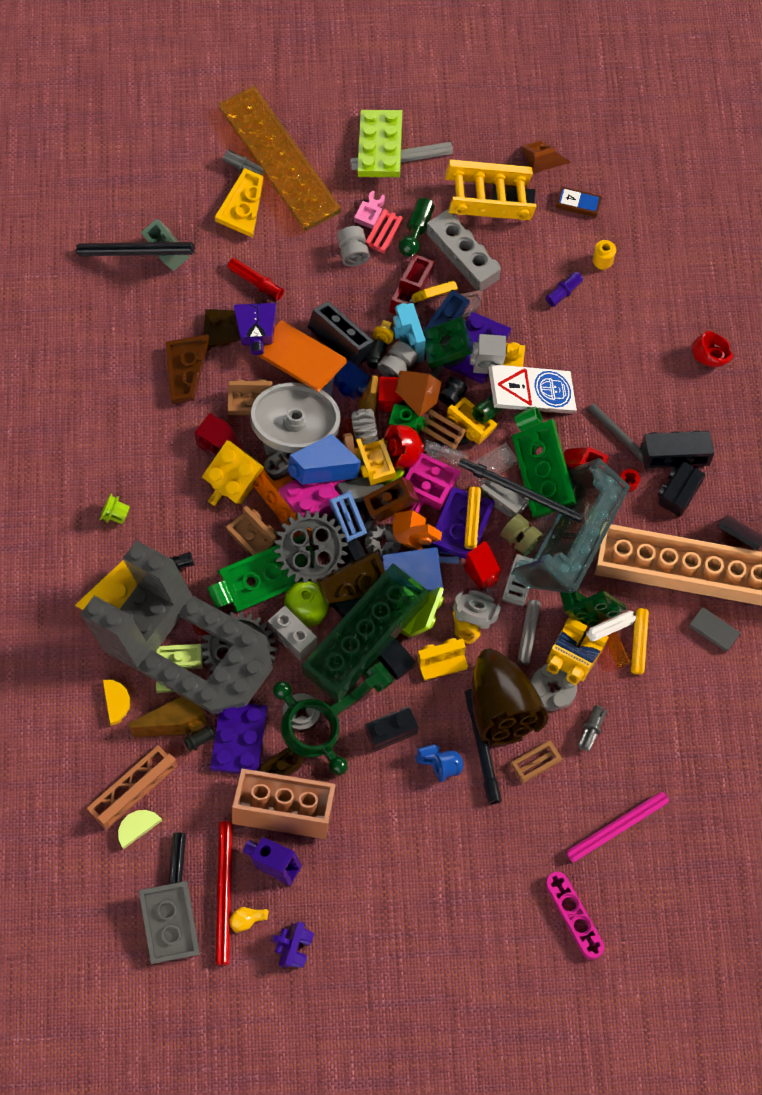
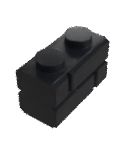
(681, 488)
(391, 728)

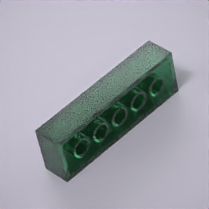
(365, 632)

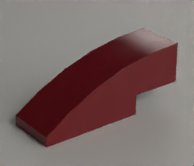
(412, 281)

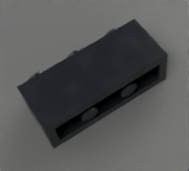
(340, 333)
(673, 448)

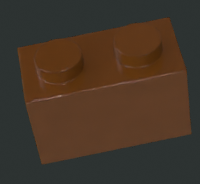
(391, 499)

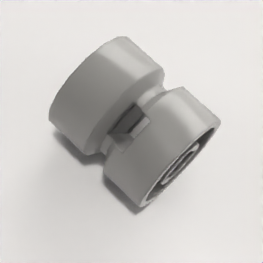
(352, 246)
(400, 359)

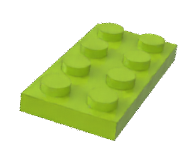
(380, 143)

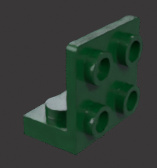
(591, 609)

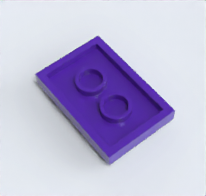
(478, 325)
(453, 522)
(239, 739)

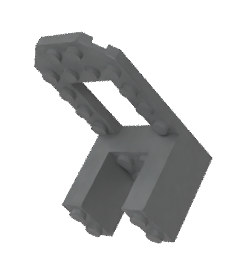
(150, 615)

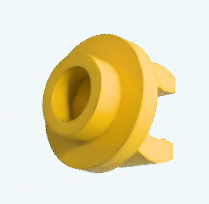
(384, 332)

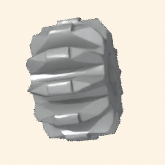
(365, 426)

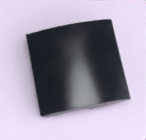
(741, 532)

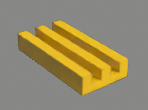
(434, 291)

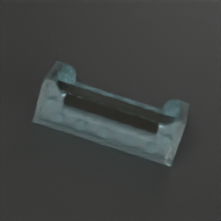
(571, 544)

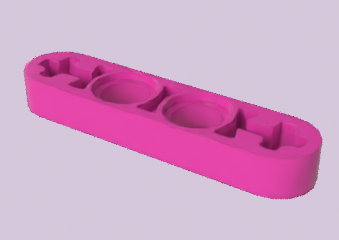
(571, 917)

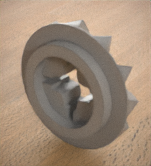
(375, 534)
(303, 722)

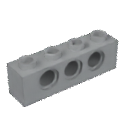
(479, 276)

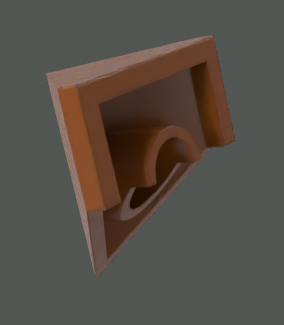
(542, 157)
(418, 390)

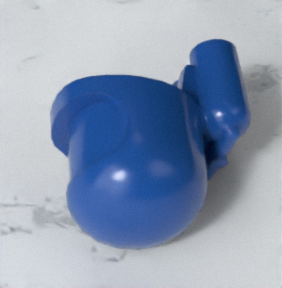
(444, 763)

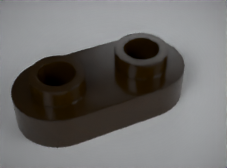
(279, 763)

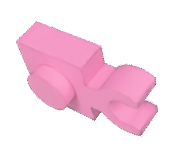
(369, 212)

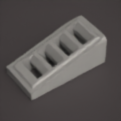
(507, 597)

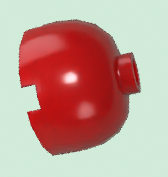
(403, 446)

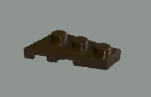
(220, 327)
(352, 580)

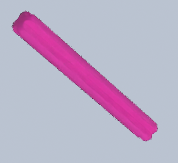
(617, 826)

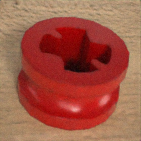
(635, 475)

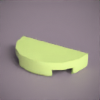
(136, 825)

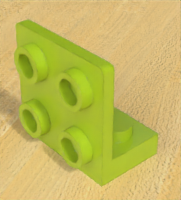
(425, 617)

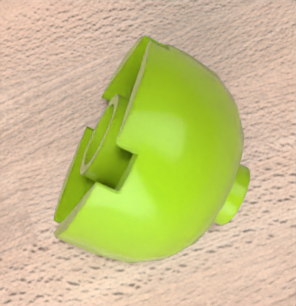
(306, 603)

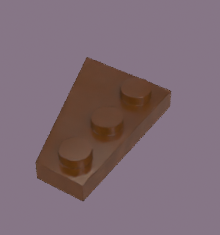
(185, 366)

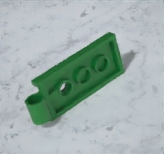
(546, 471)
(267, 575)

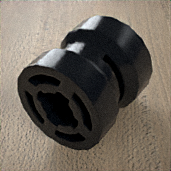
(452, 391)

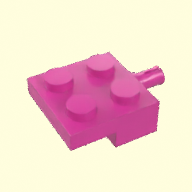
(432, 482)
(310, 496)

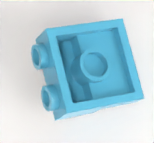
(408, 329)

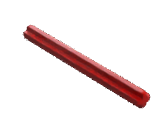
(223, 893)

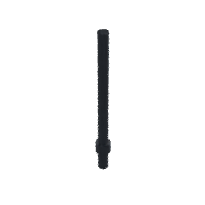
(481, 472)

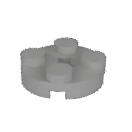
(476, 609)
(558, 699)

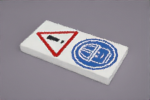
(531, 387)

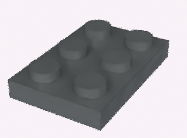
(169, 922)

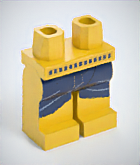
(573, 659)

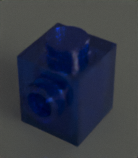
(351, 380)

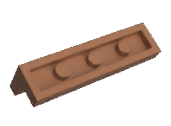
(136, 791)

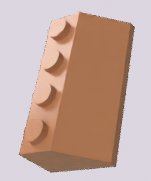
(283, 803)

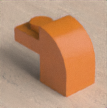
(412, 532)

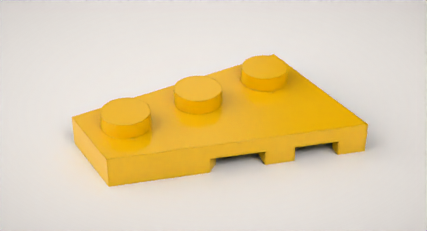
(242, 204)
(113, 588)

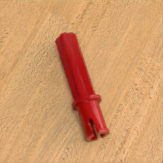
(262, 283)

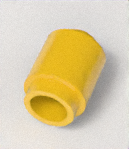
(604, 254)

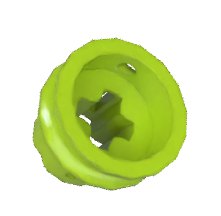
(114, 510)

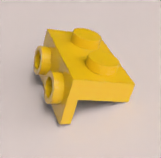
(462, 416)
(375, 461)
(442, 659)

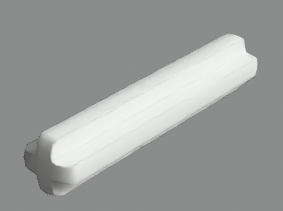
(611, 625)

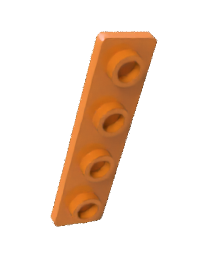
(270, 493)

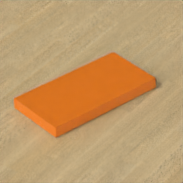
(302, 357)

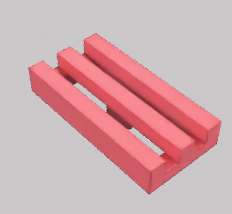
(391, 217)

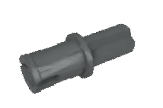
(241, 162)
(592, 728)

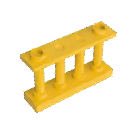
(490, 174)

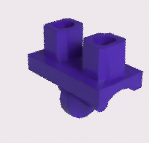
(288, 946)

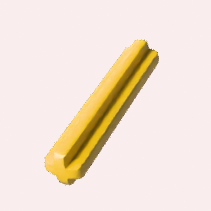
(472, 519)
(639, 641)

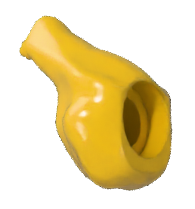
(466, 630)
(245, 917)

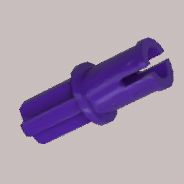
(564, 289)

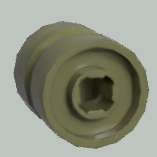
(516, 529)

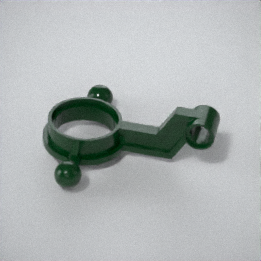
(377, 678)

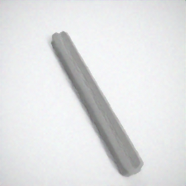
(417, 153)

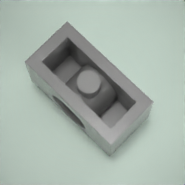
(487, 351)
(292, 633)

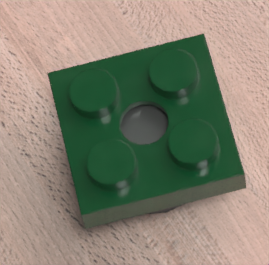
(447, 343)

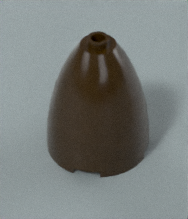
(504, 700)

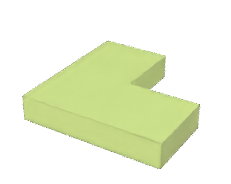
(183, 655)

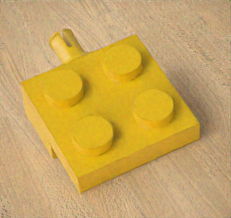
(232, 474)

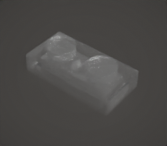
(436, 450)
(497, 460)

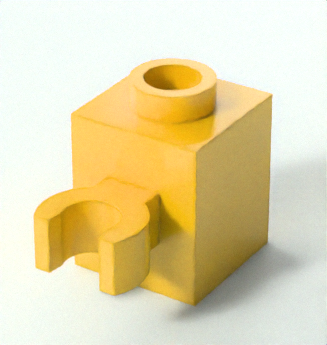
(514, 354)

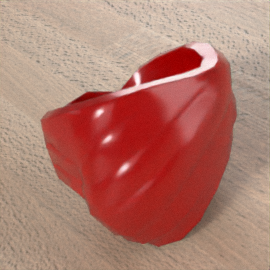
(711, 349)

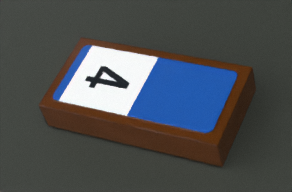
(578, 201)

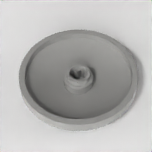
(293, 416)

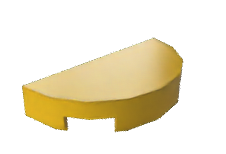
(117, 701)

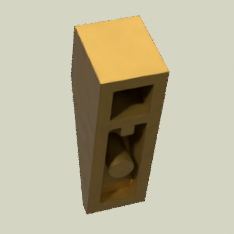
(173, 718)

